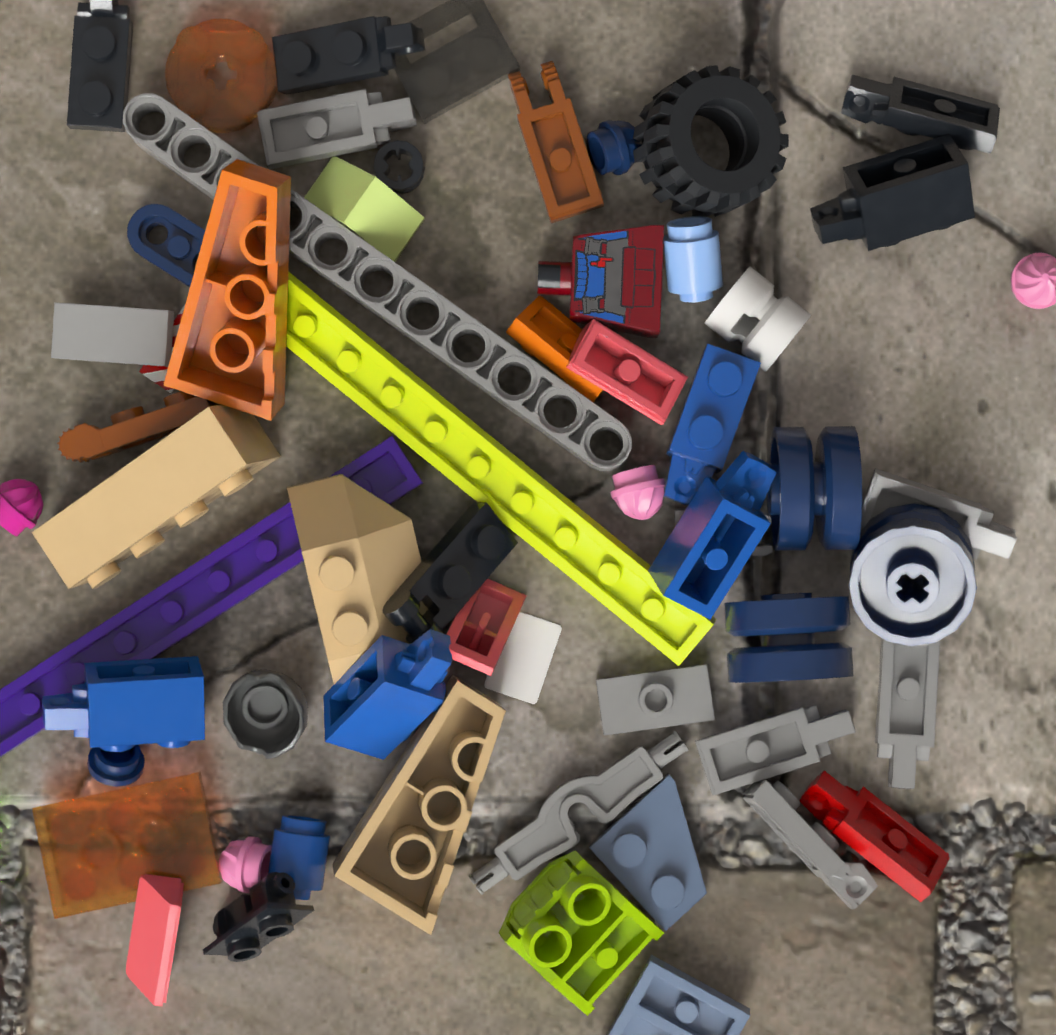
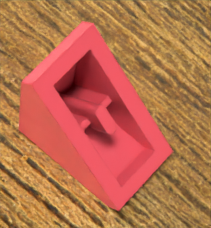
(484, 626)

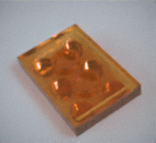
(107, 840)

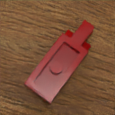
(877, 834)

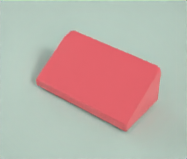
(626, 371)
(154, 935)

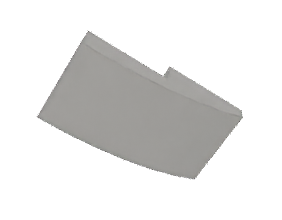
(112, 334)

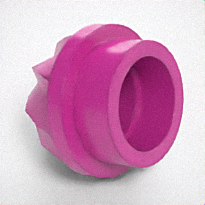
(19, 505)

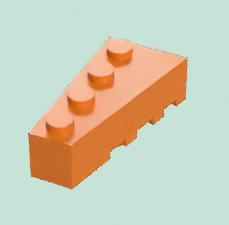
(238, 298)

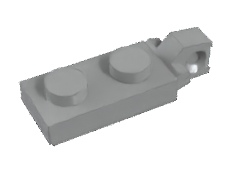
(331, 126)
(892, 490)
(906, 708)
(770, 746)
(811, 844)

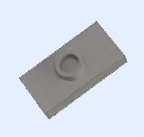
(655, 699)

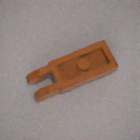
(556, 148)
(130, 428)

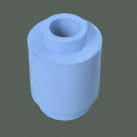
(692, 258)

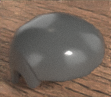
(265, 712)

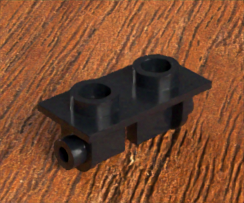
(257, 918)

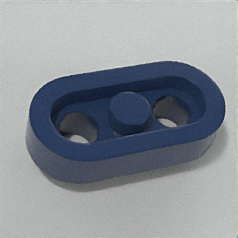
(178, 252)

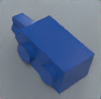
(708, 420)
(715, 536)
(387, 694)
(133, 704)

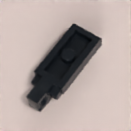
(342, 53)
(100, 66)
(923, 111)

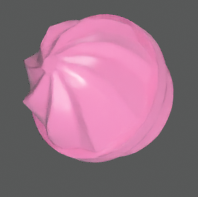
(1035, 280)
(639, 492)
(245, 863)

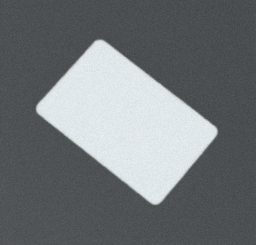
(525, 658)

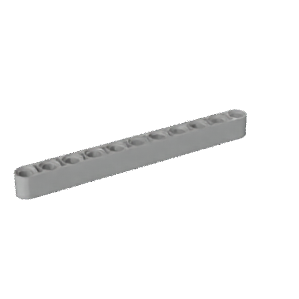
(407, 290)

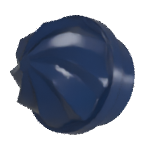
(612, 147)

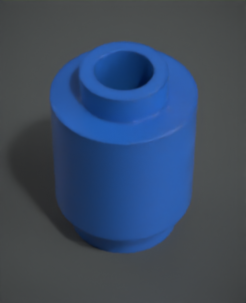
(302, 852)

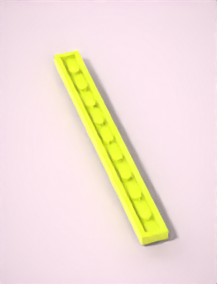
(488, 472)

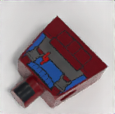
(611, 279)

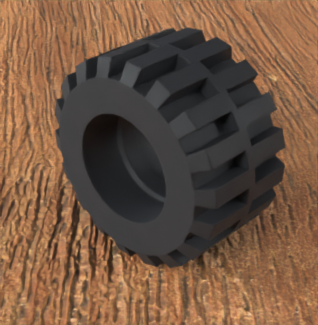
(747, 124)

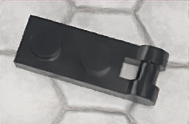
(451, 572)

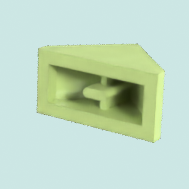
(365, 207)

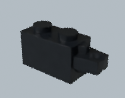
(899, 196)

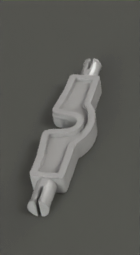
(554, 831)

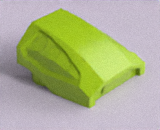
(576, 929)

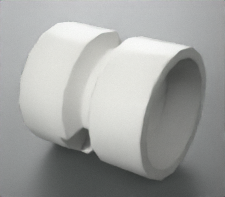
(754, 298)

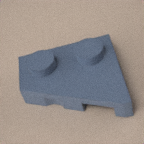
(655, 854)
(676, 1004)

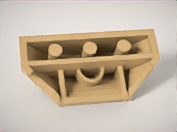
(354, 561)

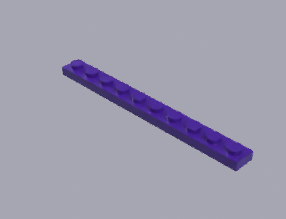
(189, 598)

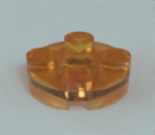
(200, 50)

